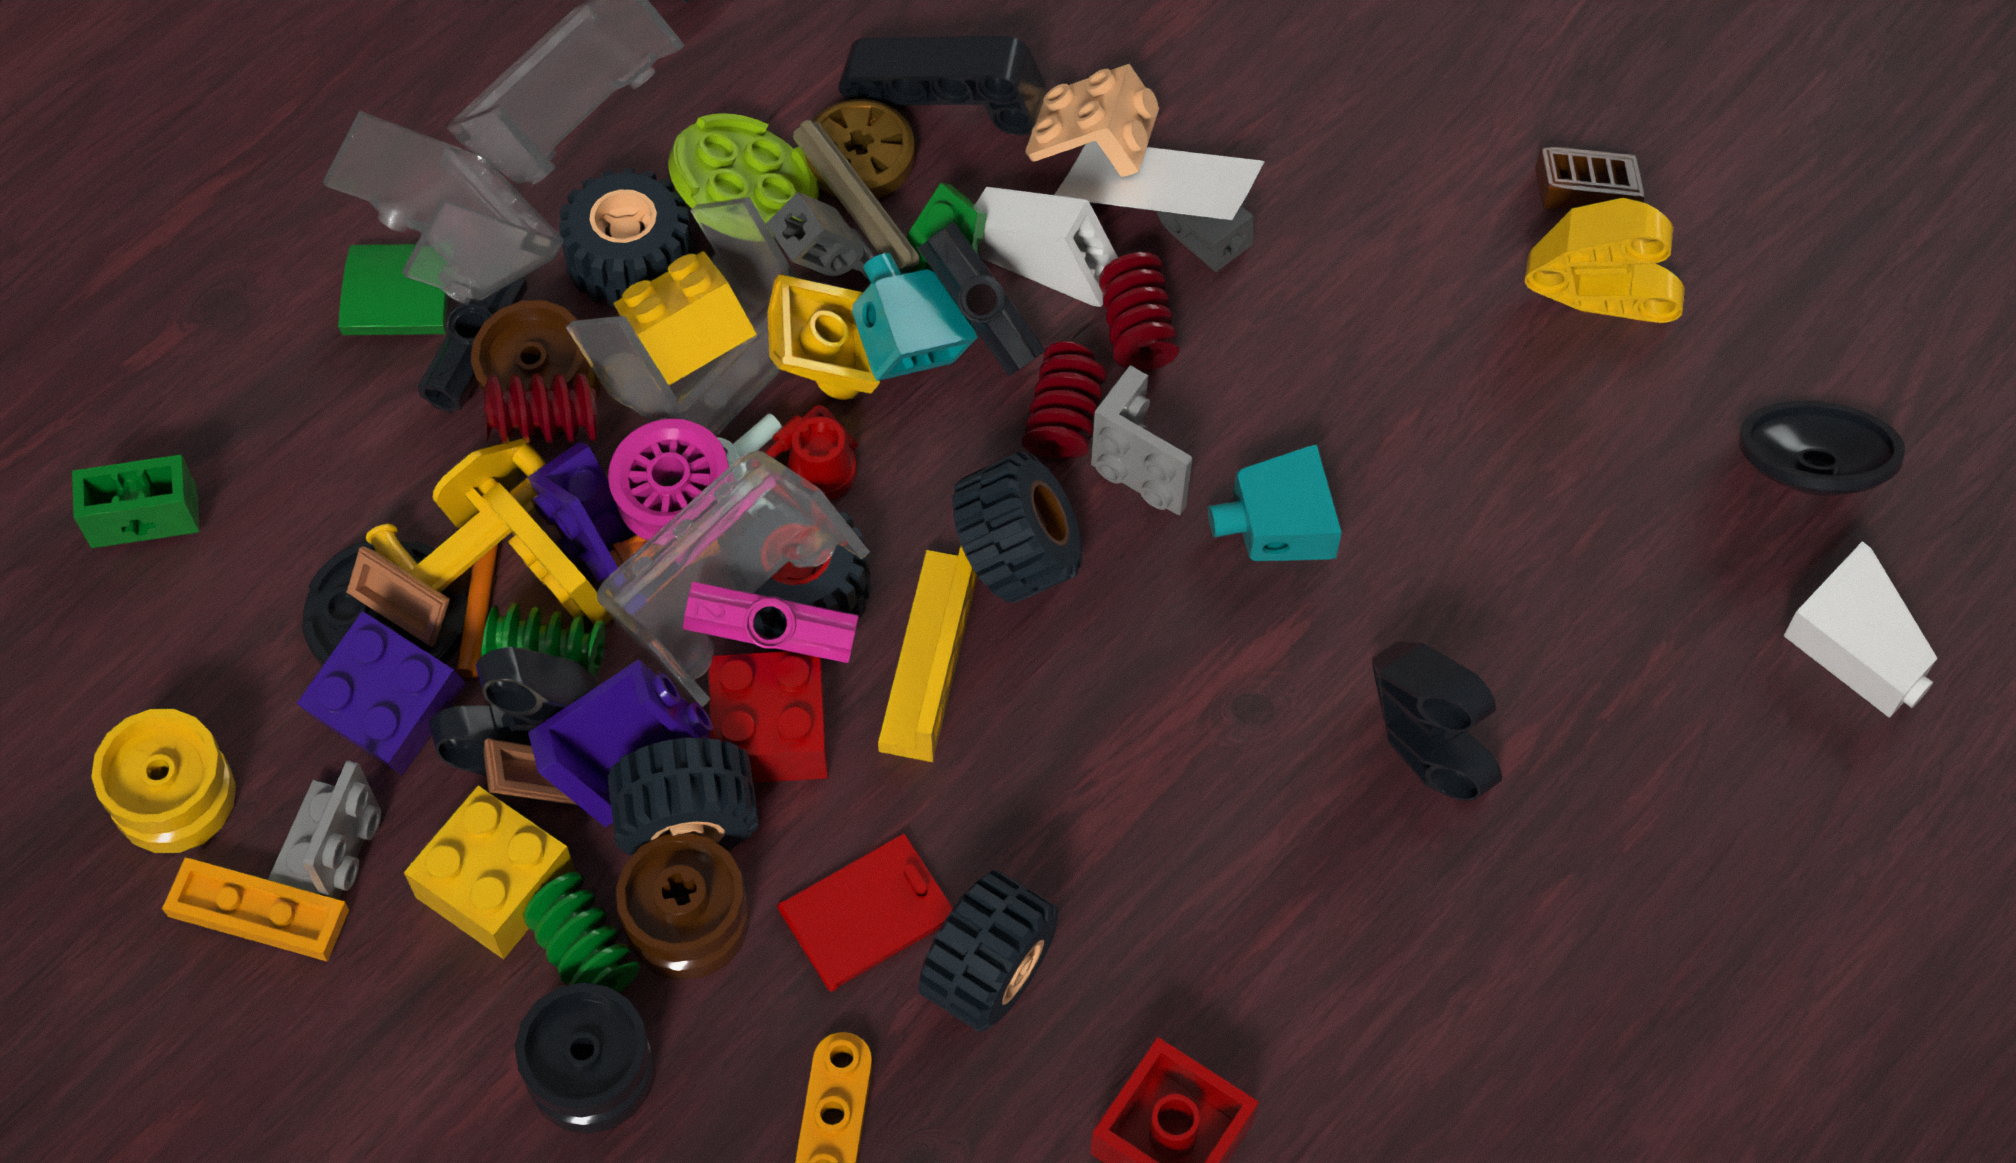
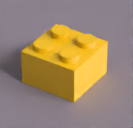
(685, 316)
(487, 870)

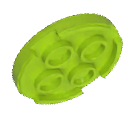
(737, 159)

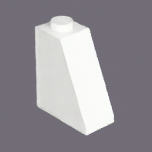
(1046, 240)
(1865, 634)

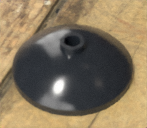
(1821, 447)

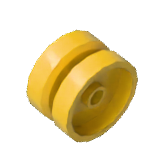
(164, 780)

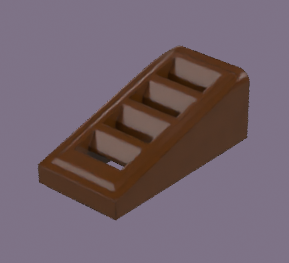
(1565, 193)

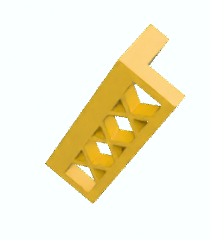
(928, 657)

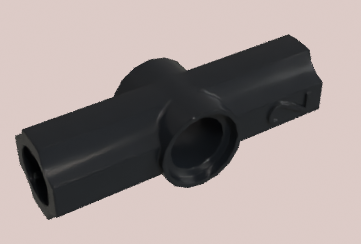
(960, 270)
(451, 372)

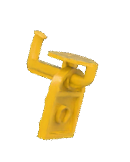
(486, 509)

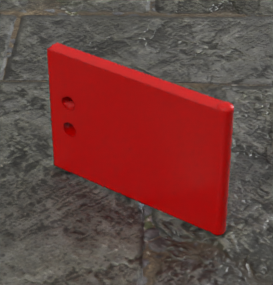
(866, 912)

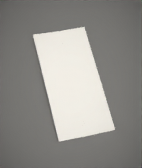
(1165, 182)

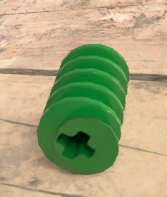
(545, 639)
(573, 935)

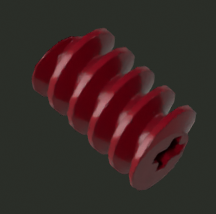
(1138, 312)
(1064, 402)
(540, 407)

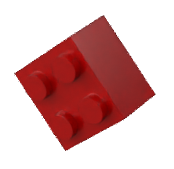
(772, 711)
(1173, 1114)

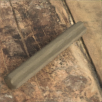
(855, 195)

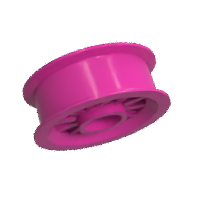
(653, 456)

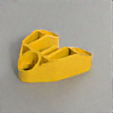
(1606, 261)

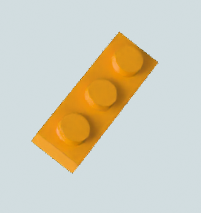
(256, 909)

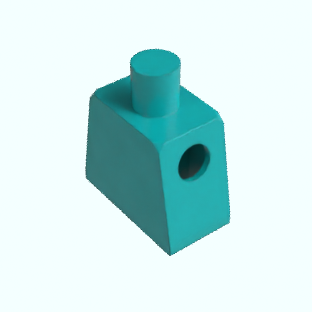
(908, 321)
(1281, 509)

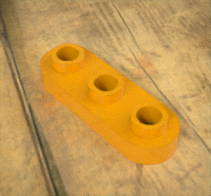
(835, 1089)

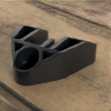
(522, 694)
(1427, 717)

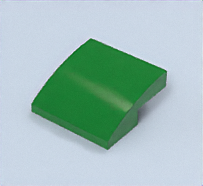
(385, 301)

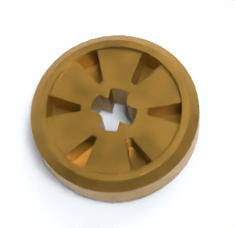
(880, 132)

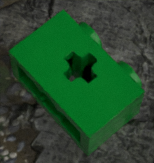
(135, 501)

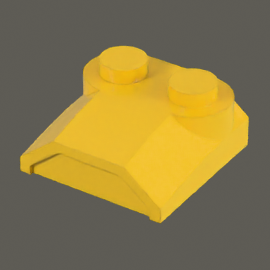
(817, 336)

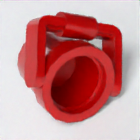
(819, 451)

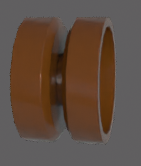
(529, 341)
(683, 906)

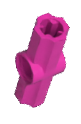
(733, 612)

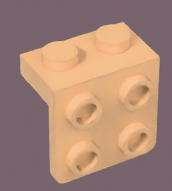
(1103, 108)

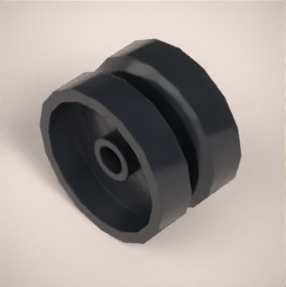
(580, 1024)

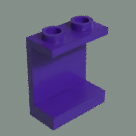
(606, 724)

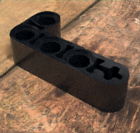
(949, 72)

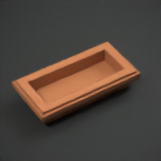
(398, 595)
(513, 772)

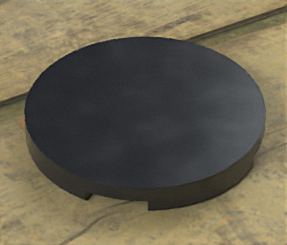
(332, 611)

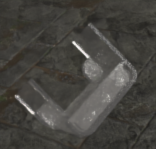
(562, 83)
(469, 216)
(727, 384)
(727, 538)

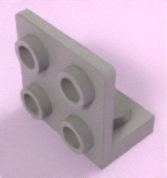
(1131, 454)
(329, 835)

